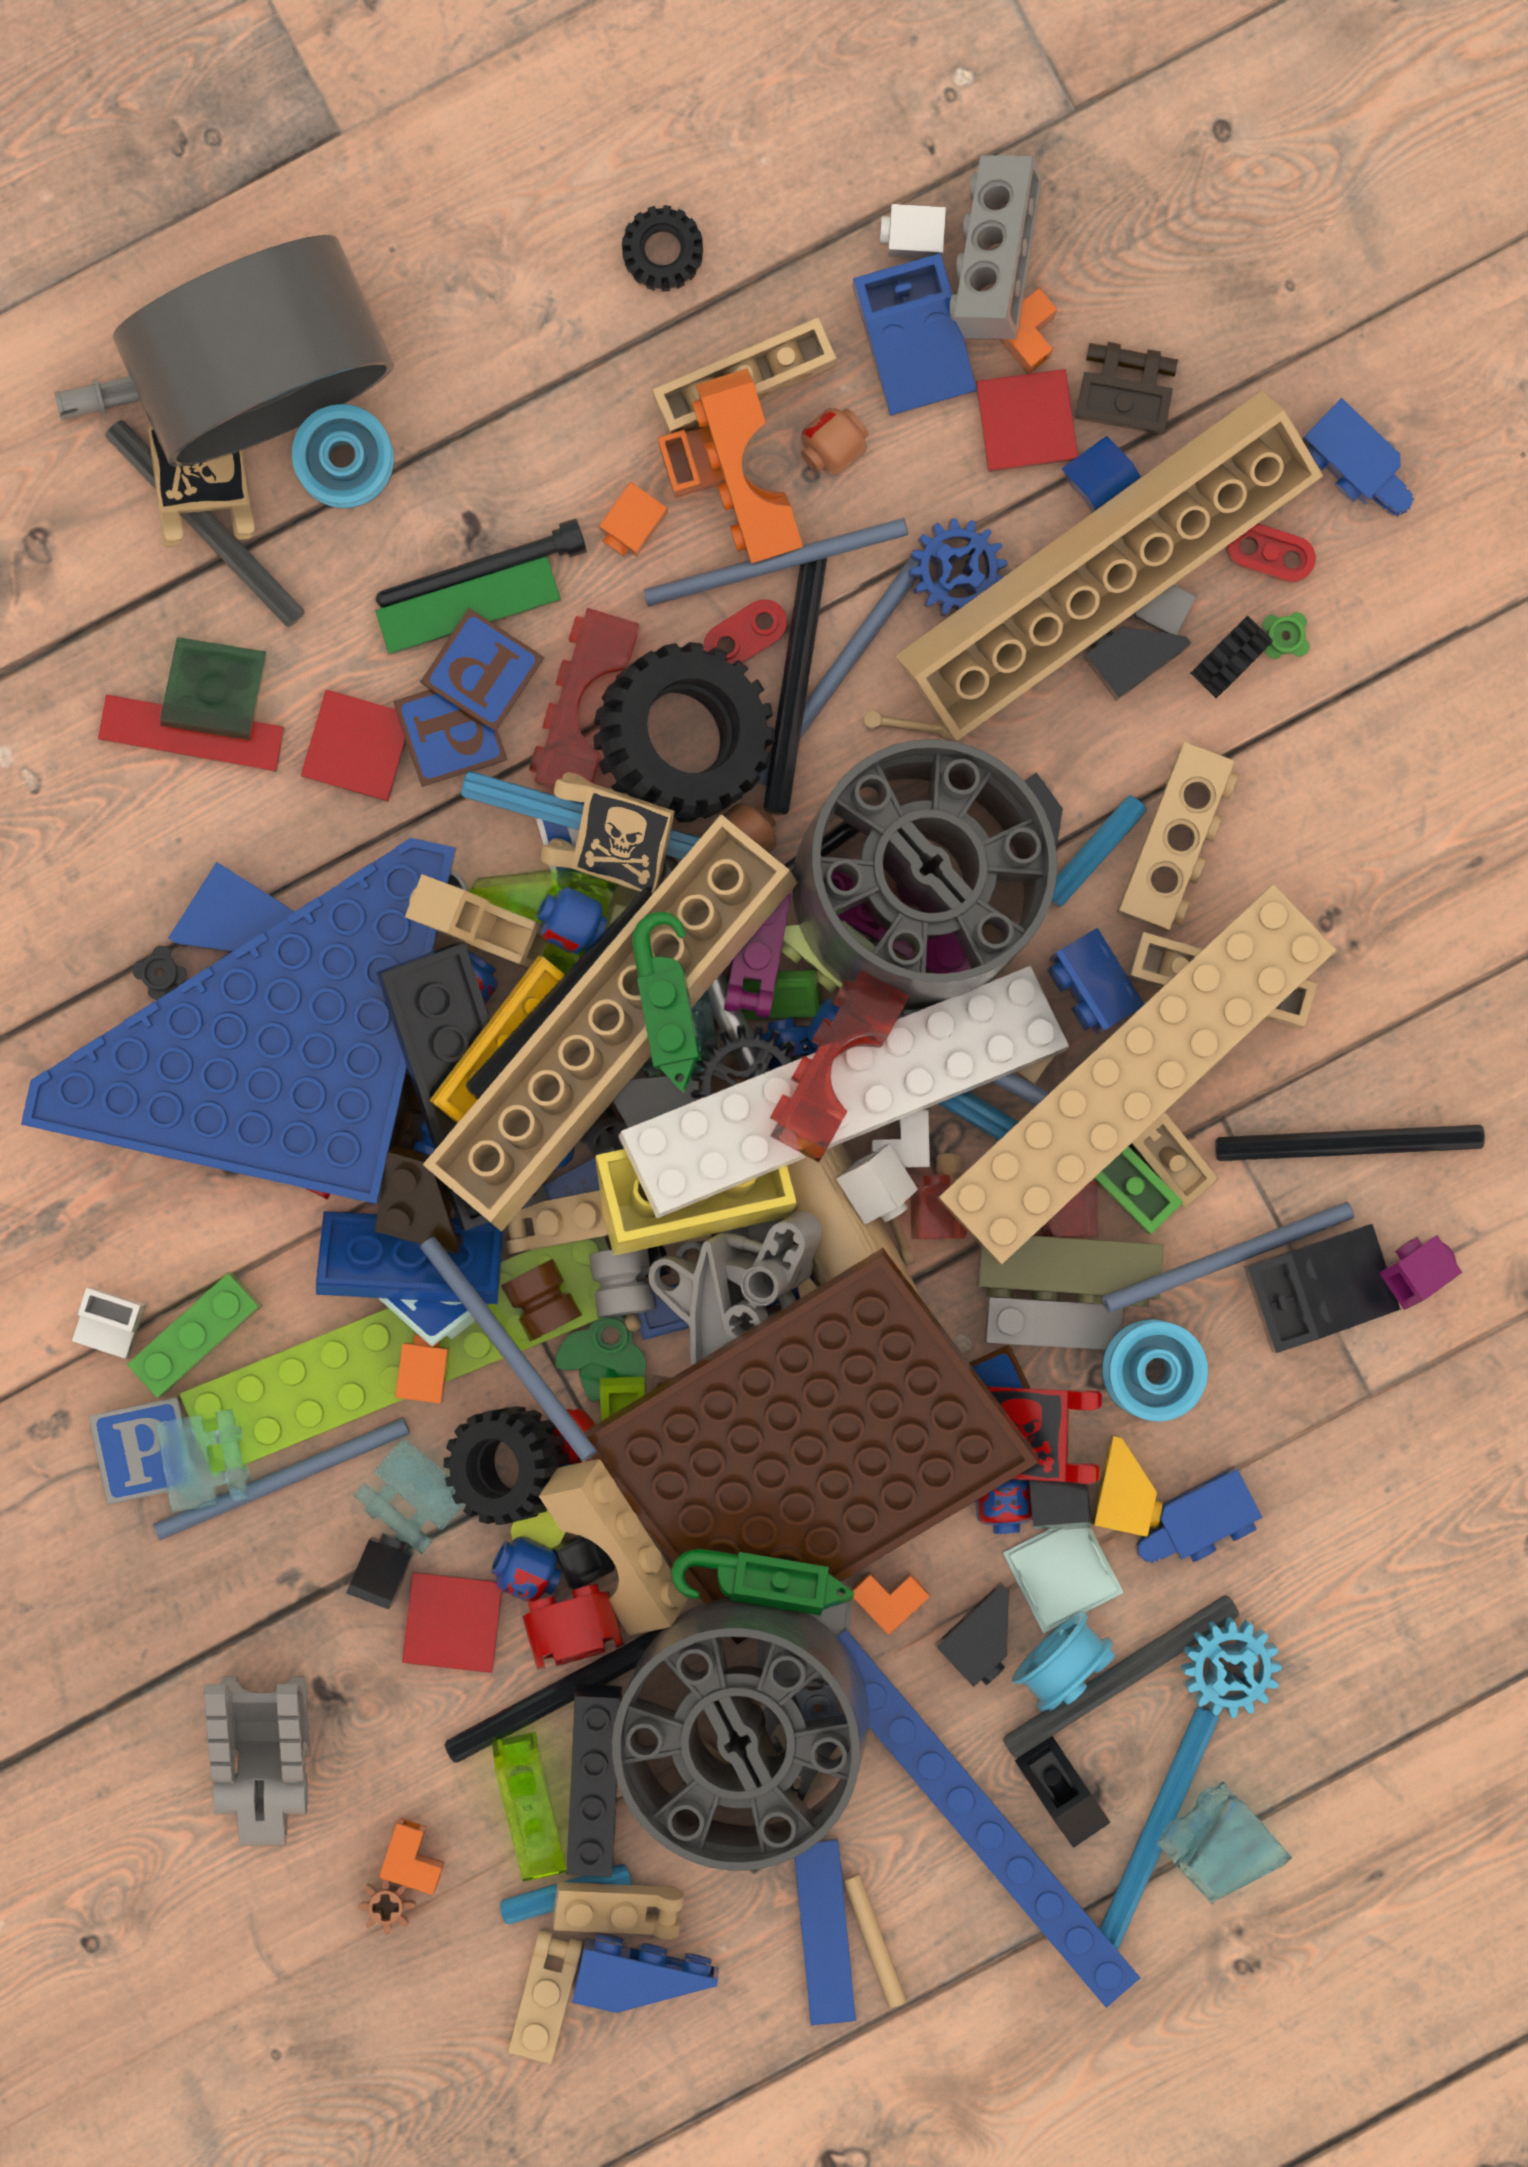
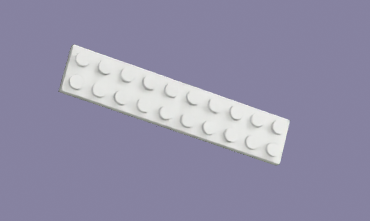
(920, 1064)

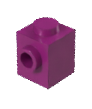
(1420, 1270)

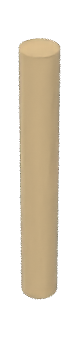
(874, 1941)

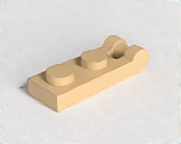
(558, 1222)
(617, 1909)
(545, 1999)

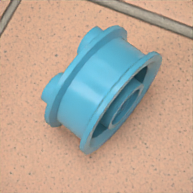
(363, 477)
(1126, 1364)
(1063, 1661)

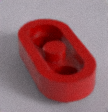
(1270, 551)
(744, 632)

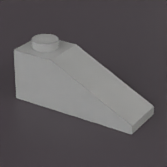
(1050, 1323)

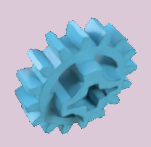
(1242, 1654)

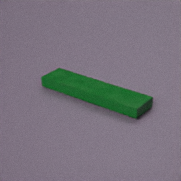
(491, 596)

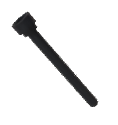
(565, 540)

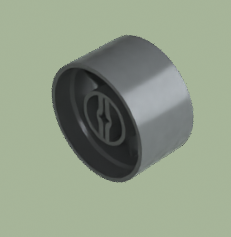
(252, 349)
(901, 848)
(758, 1773)

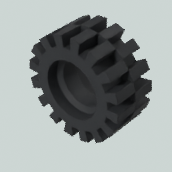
(668, 221)
(1231, 656)

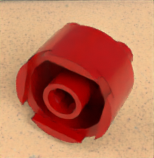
(571, 1627)

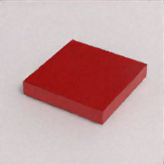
(1026, 420)
(355, 746)
(452, 1622)

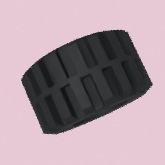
(474, 1464)

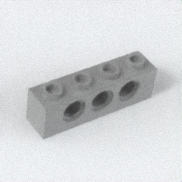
(998, 309)

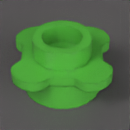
(1294, 626)

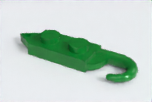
(665, 1003)
(764, 1580)

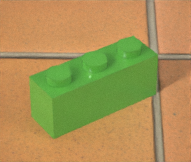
(1138, 1190)
(194, 1335)

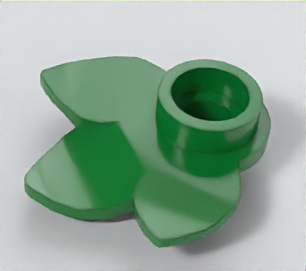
(598, 1359)

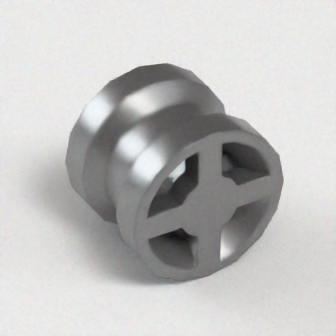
(604, 1133)

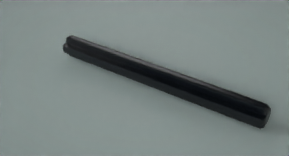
(794, 687)
(517, 1039)
(1349, 1142)
(546, 1700)

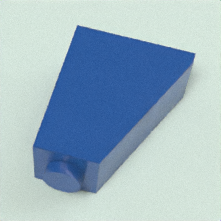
(227, 913)

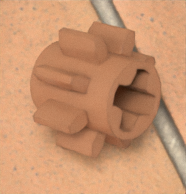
(377, 1913)

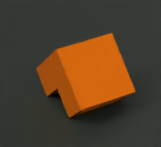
(1030, 346)
(688, 461)
(889, 1607)
(404, 1863)

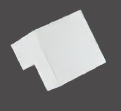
(913, 1141)
(108, 1322)

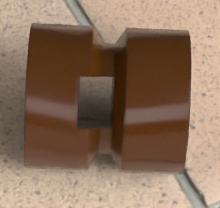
(541, 1300)

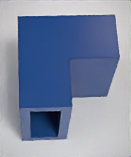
(1100, 473)

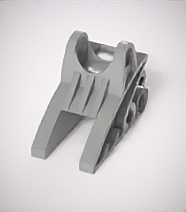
(730, 1286)
(272, 1747)

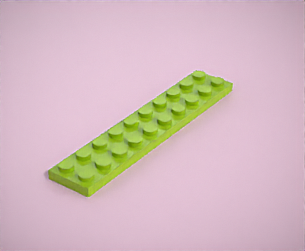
(358, 1364)

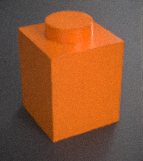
(632, 521)
(422, 1371)

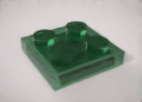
(213, 688)

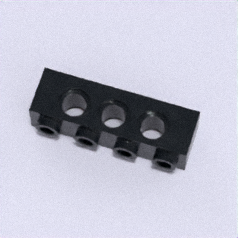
(593, 1782)

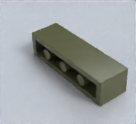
(1071, 1266)

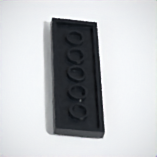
(436, 1020)

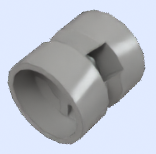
(622, 1283)

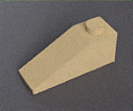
(1174, 1159)

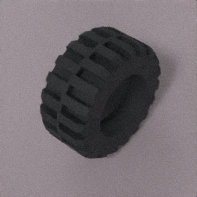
(725, 694)

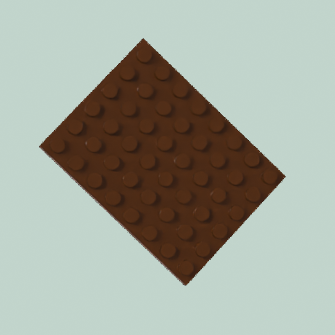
(815, 1434)

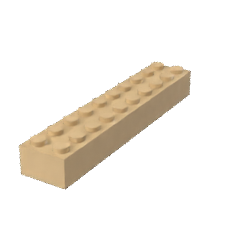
(1109, 565)
(599, 1029)
(1136, 1074)

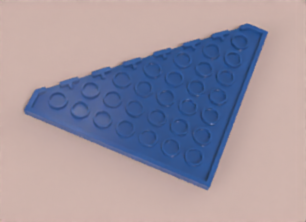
(271, 1054)

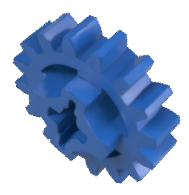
(942, 554)

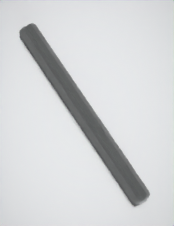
(213, 533)
(1120, 1677)

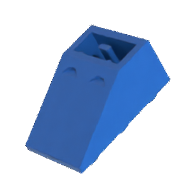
(912, 335)
(1095, 981)
(628, 1977)

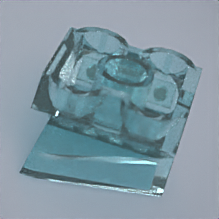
(1221, 1844)

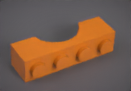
(733, 415)

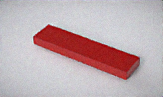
(139, 725)

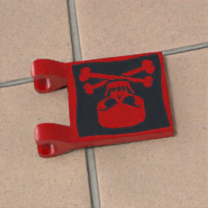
(1044, 1422)

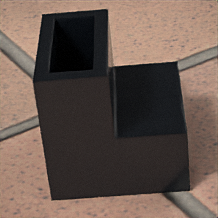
(1060, 1505)

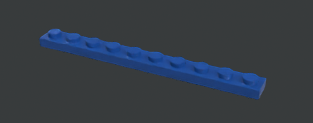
(991, 1834)

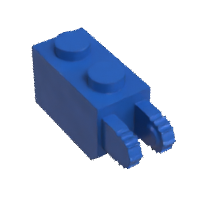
(1358, 459)
(1201, 1518)

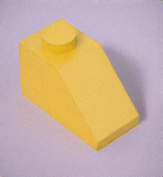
(1125, 1493)

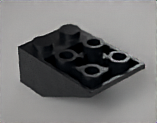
(1321, 1288)

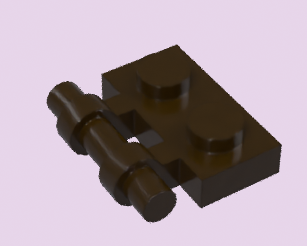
(1124, 401)

